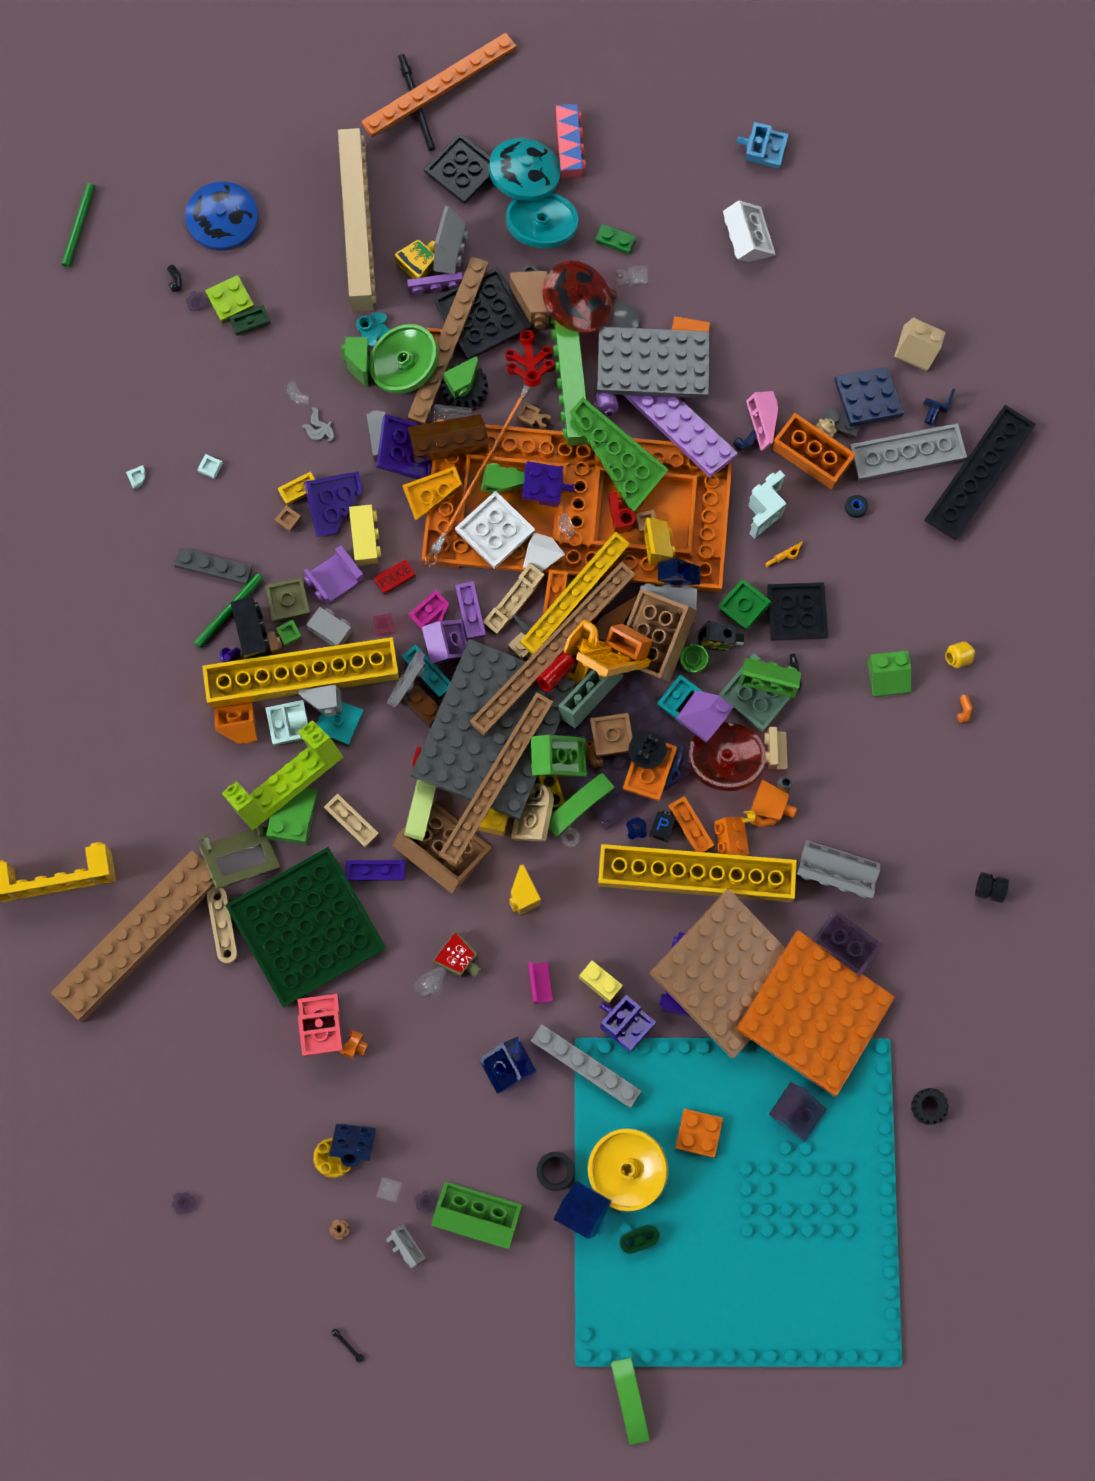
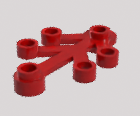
(530, 377)

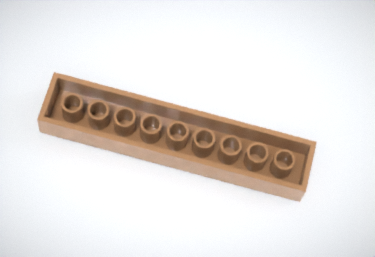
(135, 938)

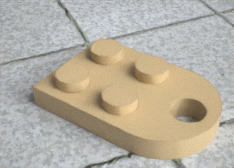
(535, 816)

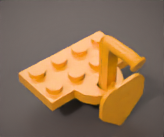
(597, 655)

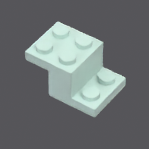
(766, 503)

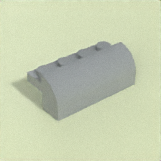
(838, 869)

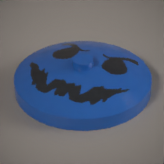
(221, 216)

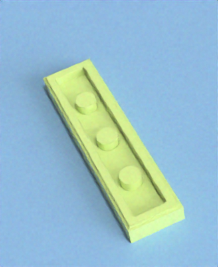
(420, 810)

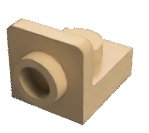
(518, 649)

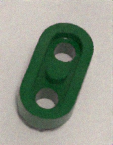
(639, 1240)

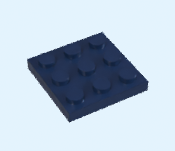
(868, 396)

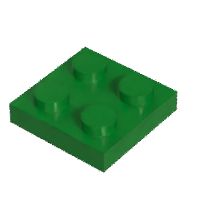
(744, 604)

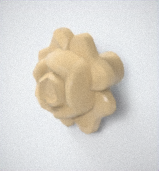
(827, 426)

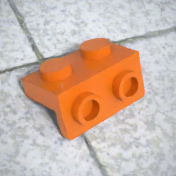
(731, 836)

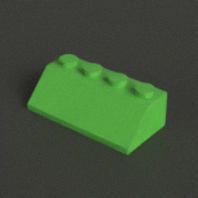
(476, 1215)

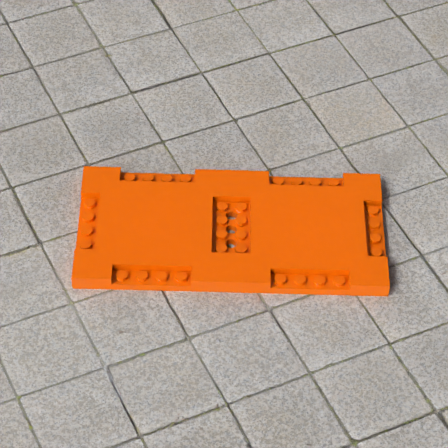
(683, 498)

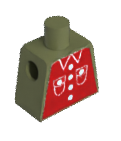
(457, 957)

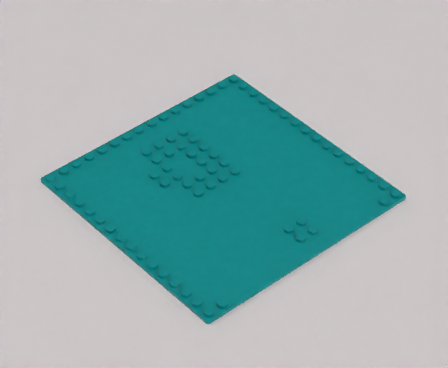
(767, 1247)

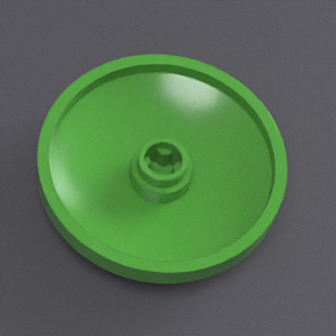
(403, 359)

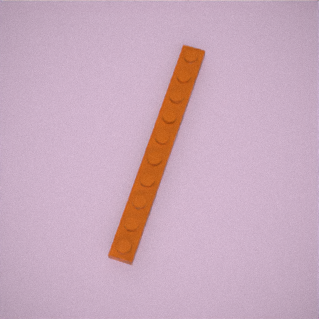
(438, 85)

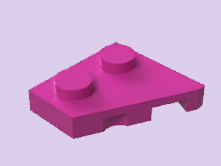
(430, 610)

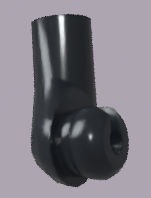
(176, 276)

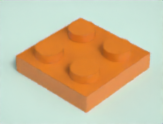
(699, 1133)

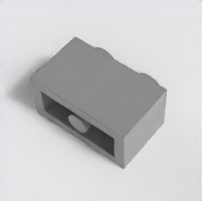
(329, 628)

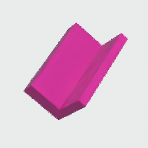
(540, 983)

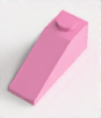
(763, 412)

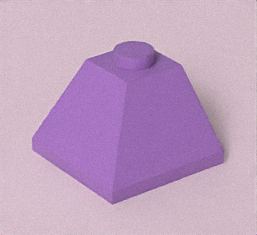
(704, 714)

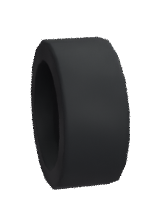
(540, 1171)

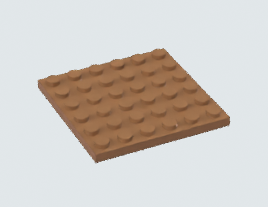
(720, 969)

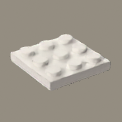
(494, 529)

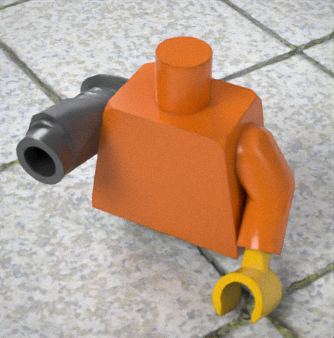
(771, 803)

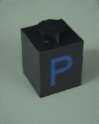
(662, 826)

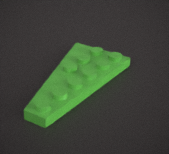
(625, 461)

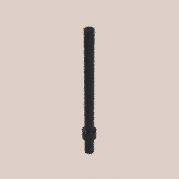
(407, 73)

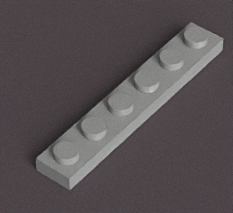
(585, 1066)

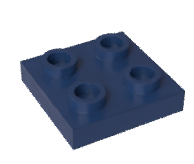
(352, 1143)

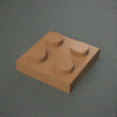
(611, 734)

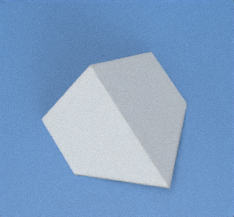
(542, 552)

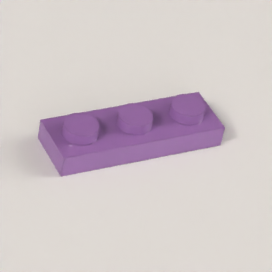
(434, 283)
(470, 610)

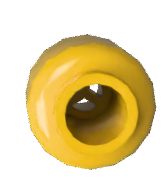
(960, 654)

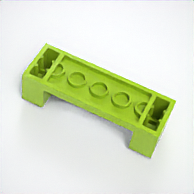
(288, 781)

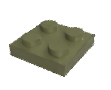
(287, 599)

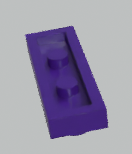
(375, 870)

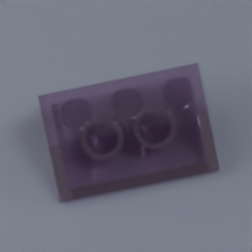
(847, 942)

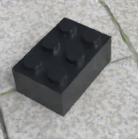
(250, 628)

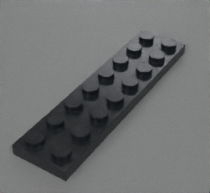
(980, 472)

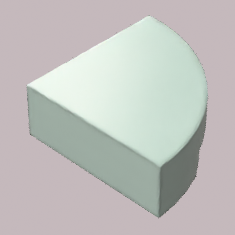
(137, 476)

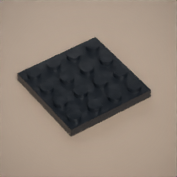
(493, 317)

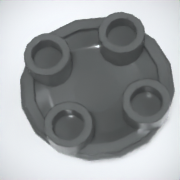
(623, 316)

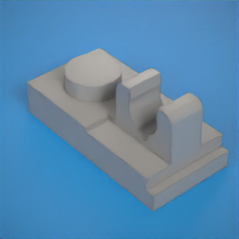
(408, 1248)

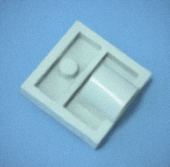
(286, 721)

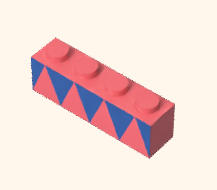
(569, 141)

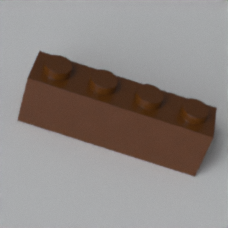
(448, 438)

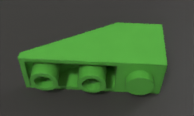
(501, 479)

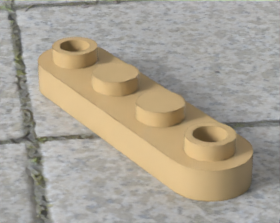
(222, 925)

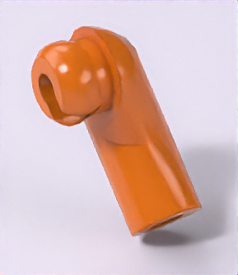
(967, 709)

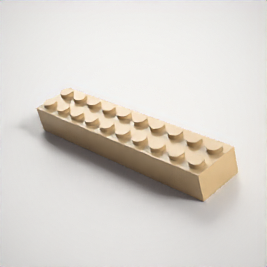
(357, 220)

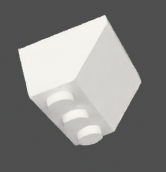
(748, 232)

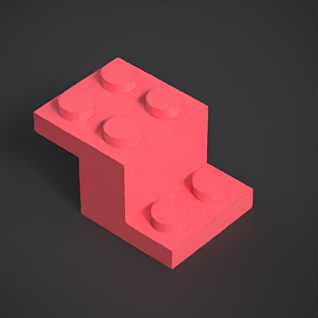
(320, 1025)

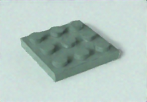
(753, 704)

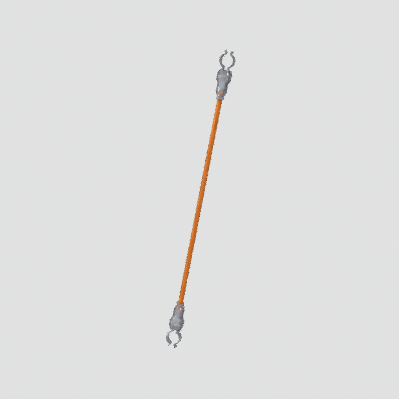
(438, 545)

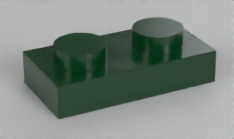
(249, 320)

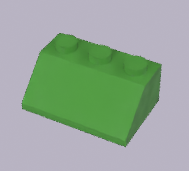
(770, 677)

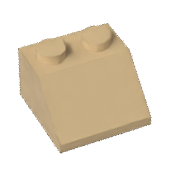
(919, 344)

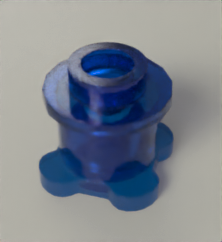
(633, 833)

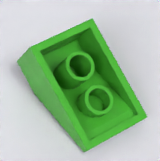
(558, 756)
(294, 819)

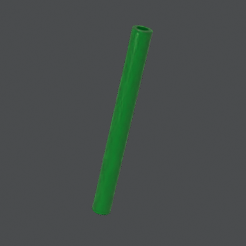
(78, 224)
(227, 611)

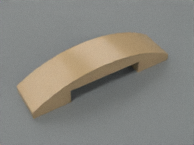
(514, 599)

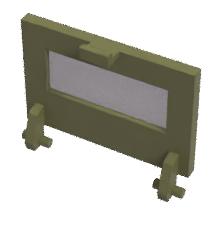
(238, 857)

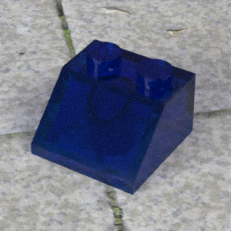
(507, 1065)
(582, 1210)

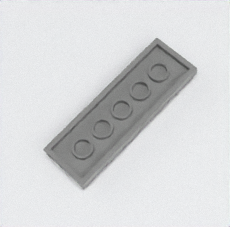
(908, 452)

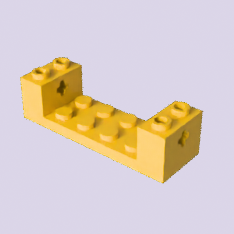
(99, 872)

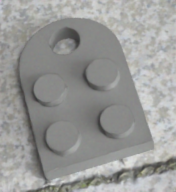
(406, 681)

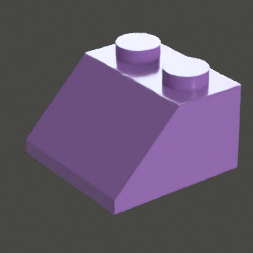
(445, 640)

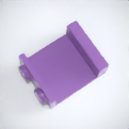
(334, 576)

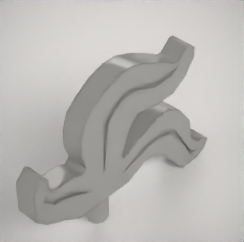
(324, 429)

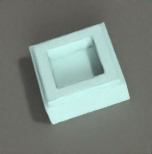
(210, 466)

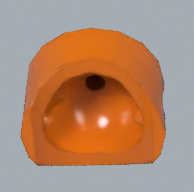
(354, 1045)

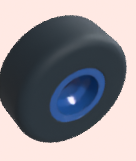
(859, 500)

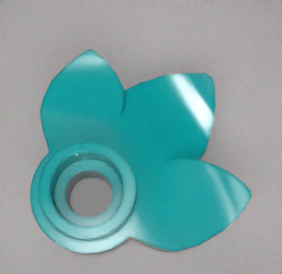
(375, 329)

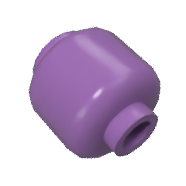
(606, 404)

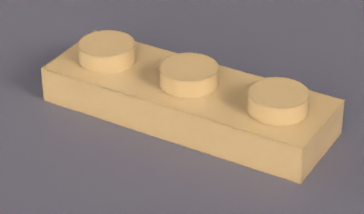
(351, 820)

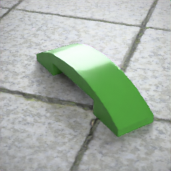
(579, 804)
(630, 1401)

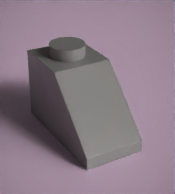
(324, 699)

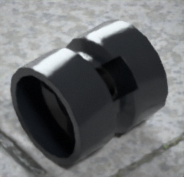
(991, 887)

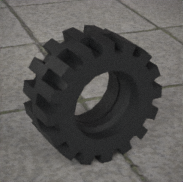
(938, 1097)

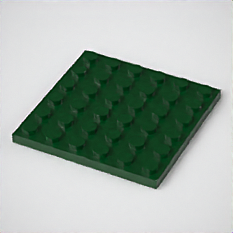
(305, 927)

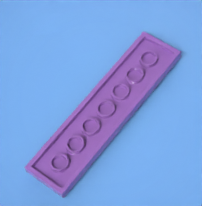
(686, 431)

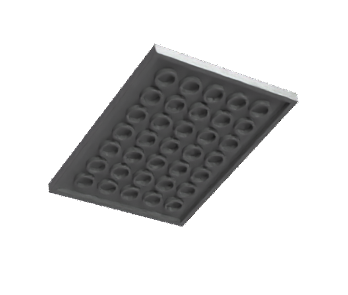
(458, 755)

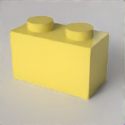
(600, 981)

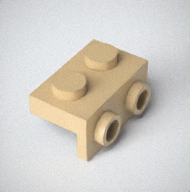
(776, 749)

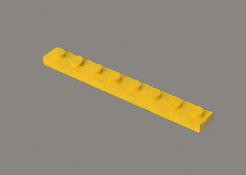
(574, 593)

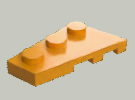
(430, 490)

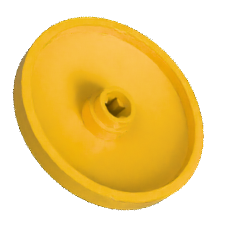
(628, 1169)

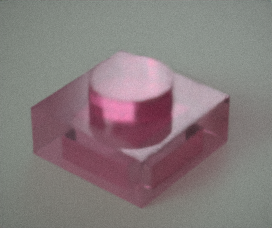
(383, 624)

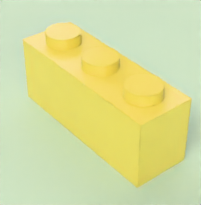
(364, 535)

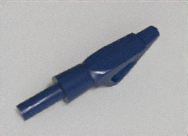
(675, 765)

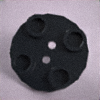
(652, 742)

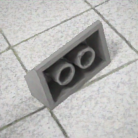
(449, 242)

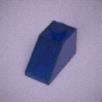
(678, 572)

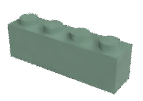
(586, 697)

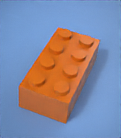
(813, 451)

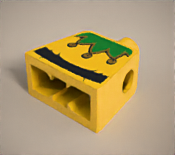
(416, 259)

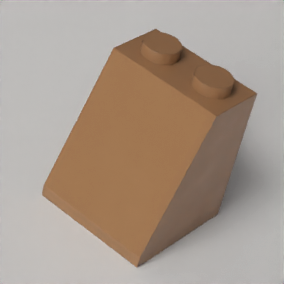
(528, 292)

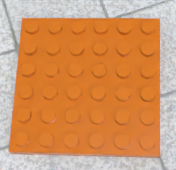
(815, 1013)

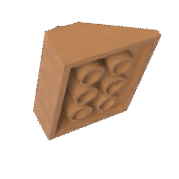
(666, 625)
(426, 852)

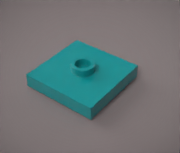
(342, 725)

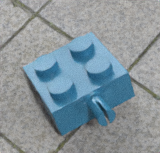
(764, 145)

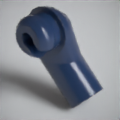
(748, 442)

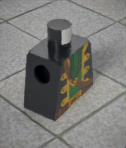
(719, 636)

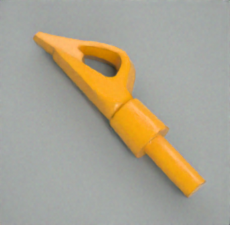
(786, 554)

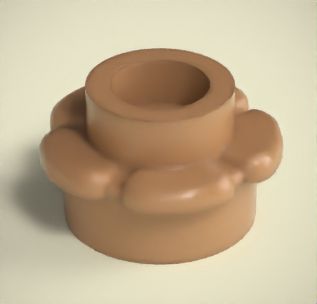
(344, 1229)

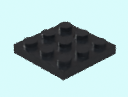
(460, 168)
(797, 611)

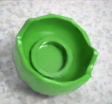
(694, 658)

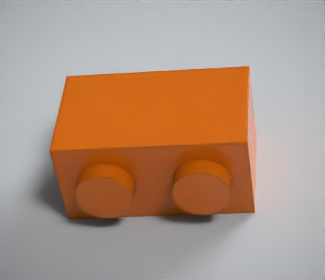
(628, 641)

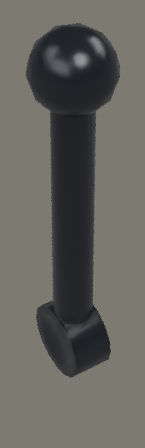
(358, 1357)

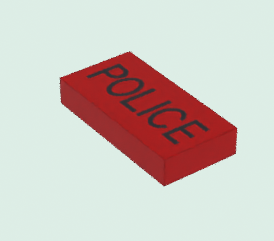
(394, 576)

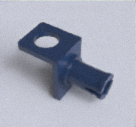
(935, 408)

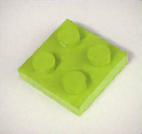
(229, 298)

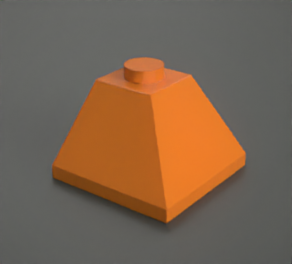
(236, 722)

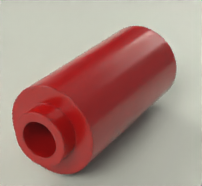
(555, 672)

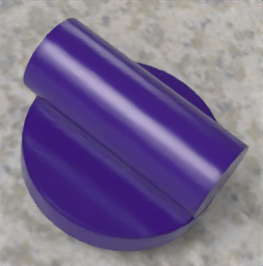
(228, 655)

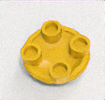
(327, 1165)

